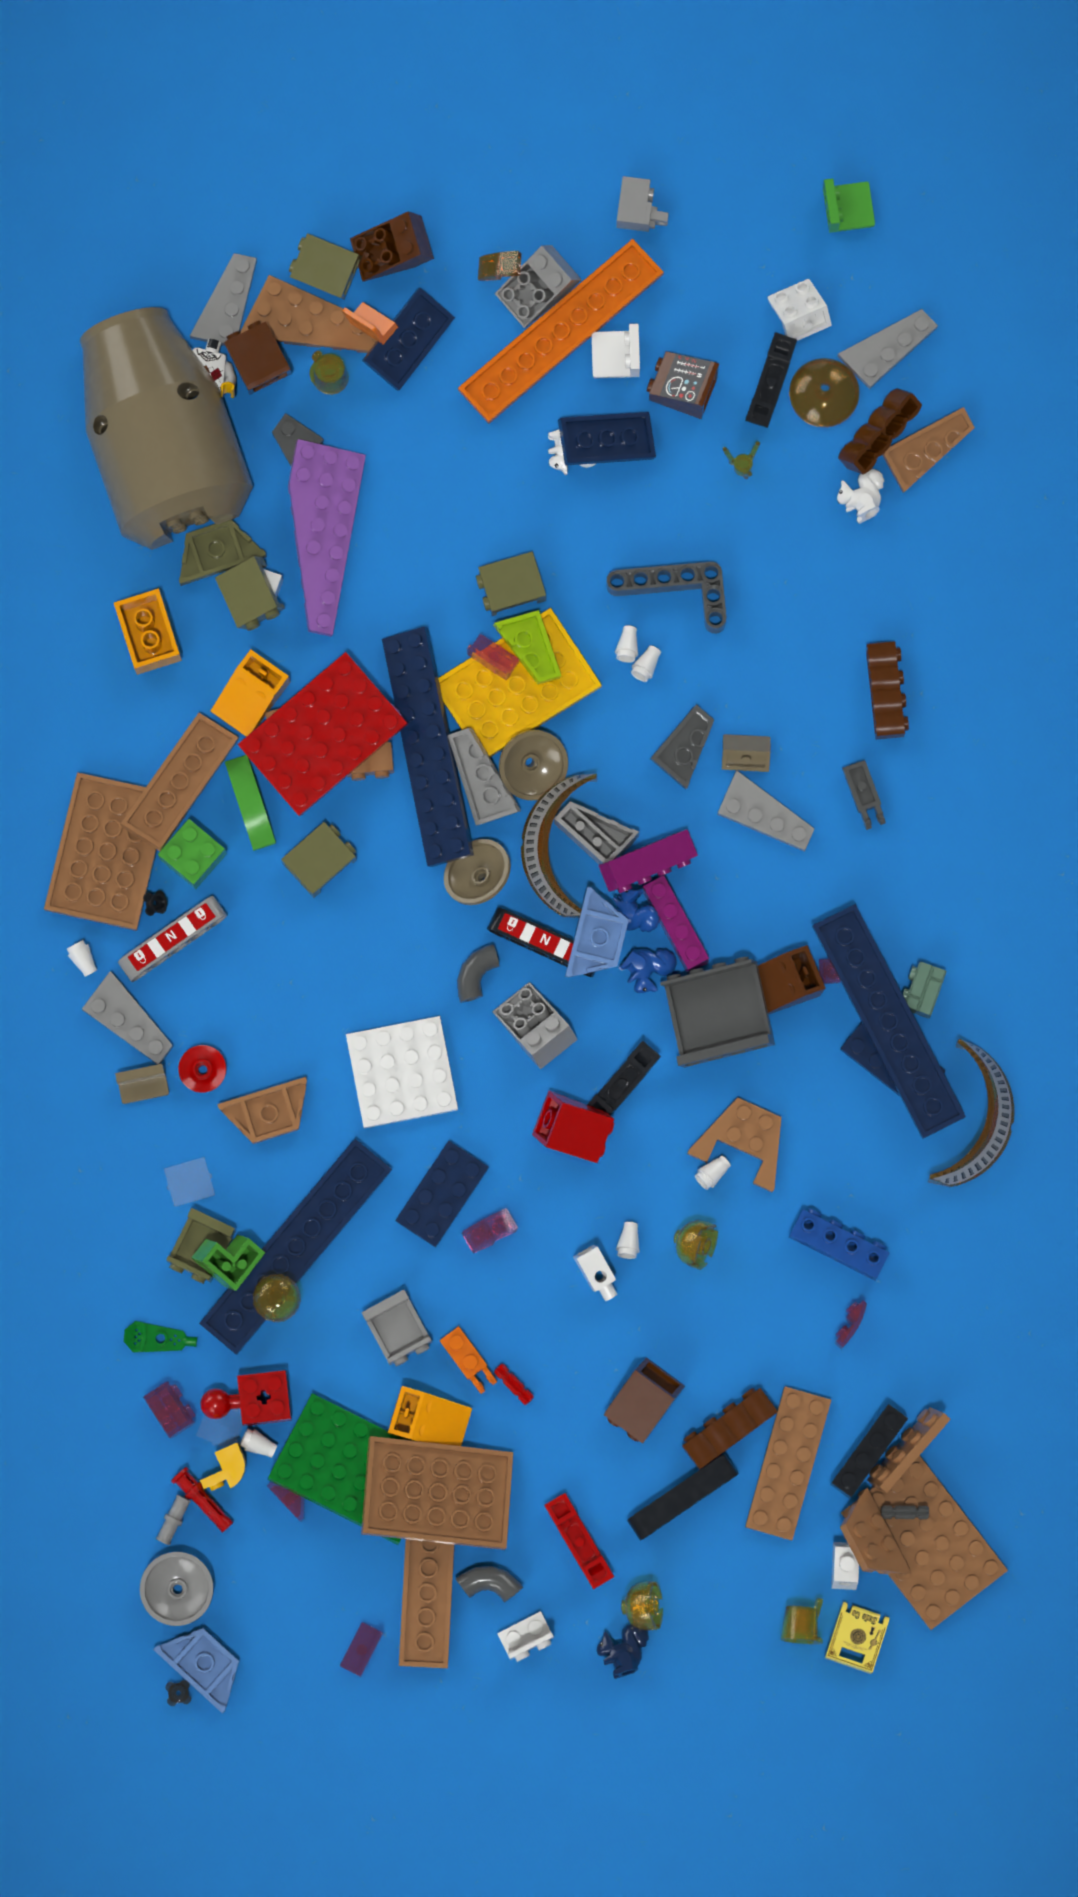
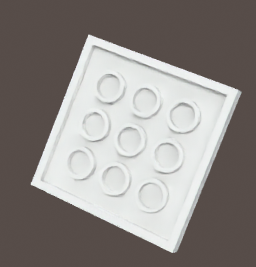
(401, 1072)

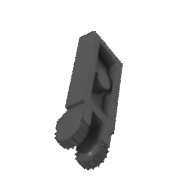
(863, 792)

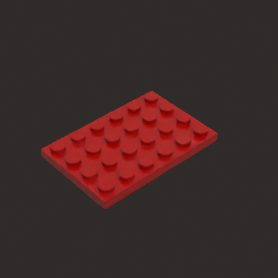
(322, 734)

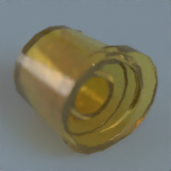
(328, 373)
(801, 1624)

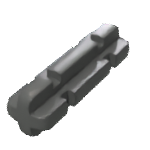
(905, 1512)

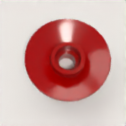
(194, 1059)

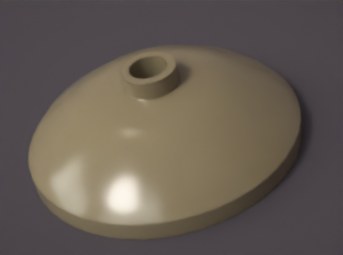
(547, 766)
(465, 876)

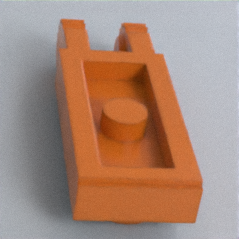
(466, 1357)

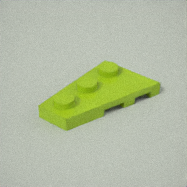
(531, 645)

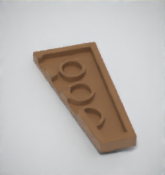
(920, 451)

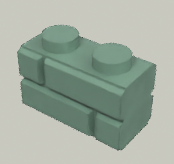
(924, 988)

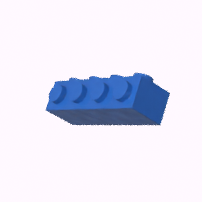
(839, 1244)

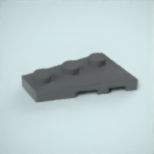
(683, 747)

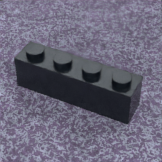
(869, 1451)

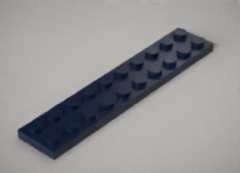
(427, 747)
(888, 1021)
(300, 1240)

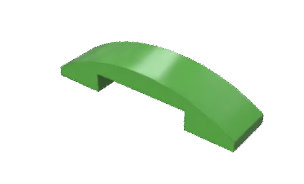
(250, 802)

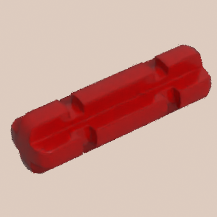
(513, 1384)

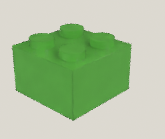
(192, 854)

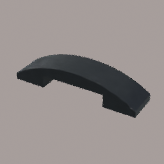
(771, 380)
(625, 1079)

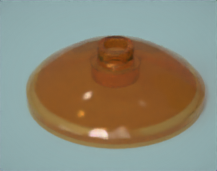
(819, 406)

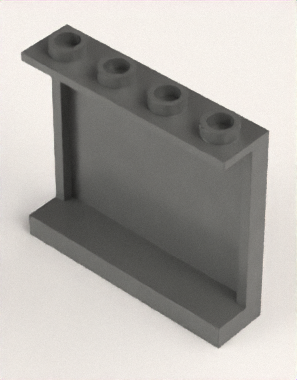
(718, 1012)

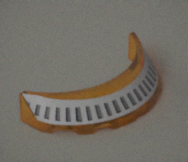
(535, 845)
(996, 1128)

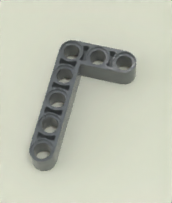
(676, 584)

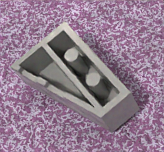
(595, 834)

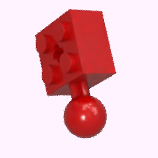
(217, 1402)

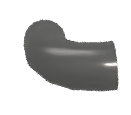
(472, 972)
(489, 1579)

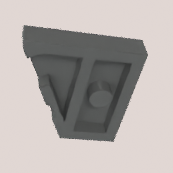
(288, 432)

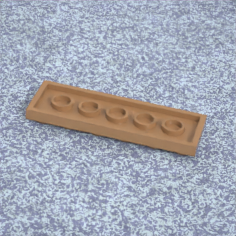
(179, 782)
(788, 1463)
(426, 1604)

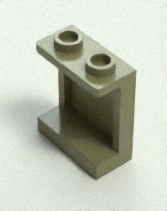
(324, 266)
(511, 583)
(249, 594)
(319, 858)
(196, 1230)

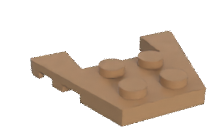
(749, 1131)

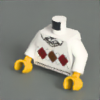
(218, 366)

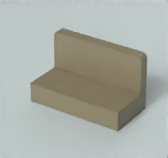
(746, 753)
(142, 1083)

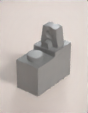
(636, 207)

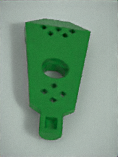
(148, 1338)

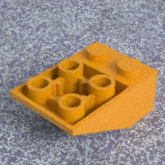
(250, 693)
(429, 1418)

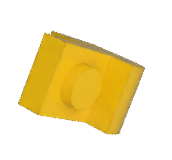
(232, 1465)

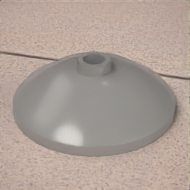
(159, 1583)

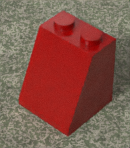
(573, 1127)

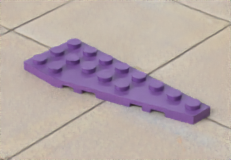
(323, 506)

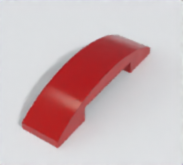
(579, 1541)

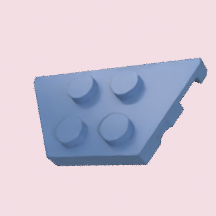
(597, 936)
(203, 1664)

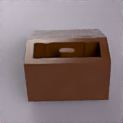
(392, 246)
(790, 979)

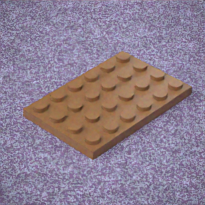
(98, 864)
(437, 1493)
(943, 1552)

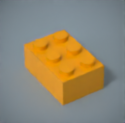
(147, 631)

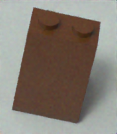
(257, 357)

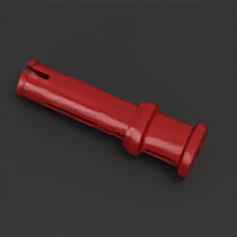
(194, 1491)

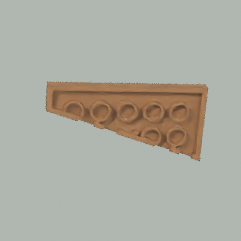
(305, 319)

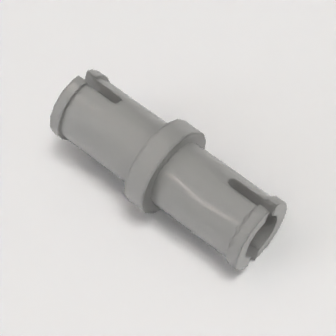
(173, 1520)

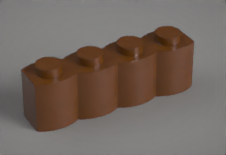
(877, 435)
(885, 690)
(729, 1429)

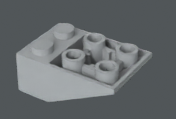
(541, 284)
(535, 1025)

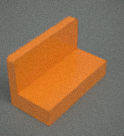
(371, 322)

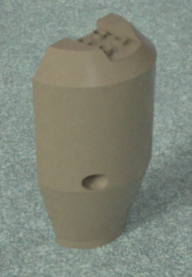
(156, 447)

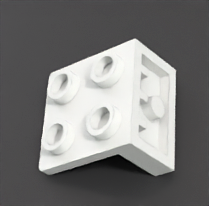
(800, 310)
(616, 353)
(525, 1636)

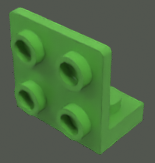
(848, 206)

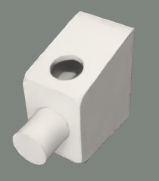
(592, 1261)
(844, 1567)

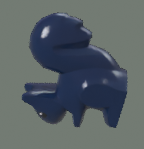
(625, 1655)

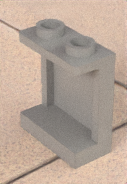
(397, 1328)

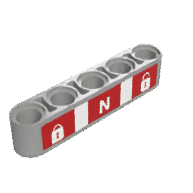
(172, 938)

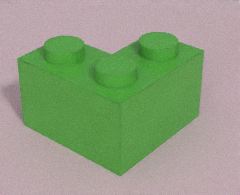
(230, 1265)

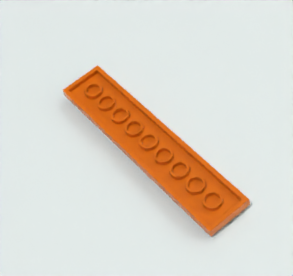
(560, 331)

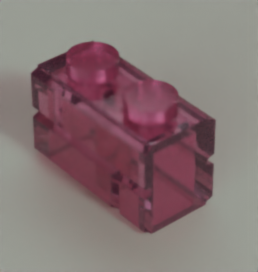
(169, 1409)

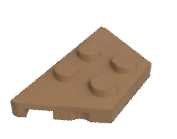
(268, 1111)
(872, 1539)

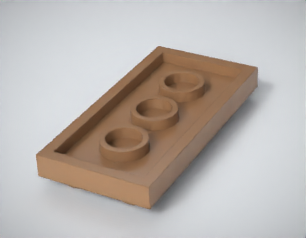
(903, 1455)

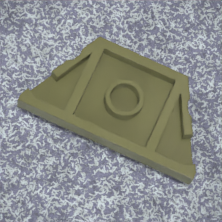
(215, 551)

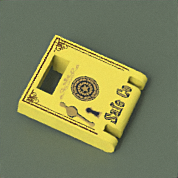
(859, 1633)

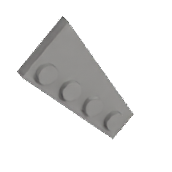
(228, 301)
(884, 350)
(481, 781)
(759, 811)
(123, 1016)

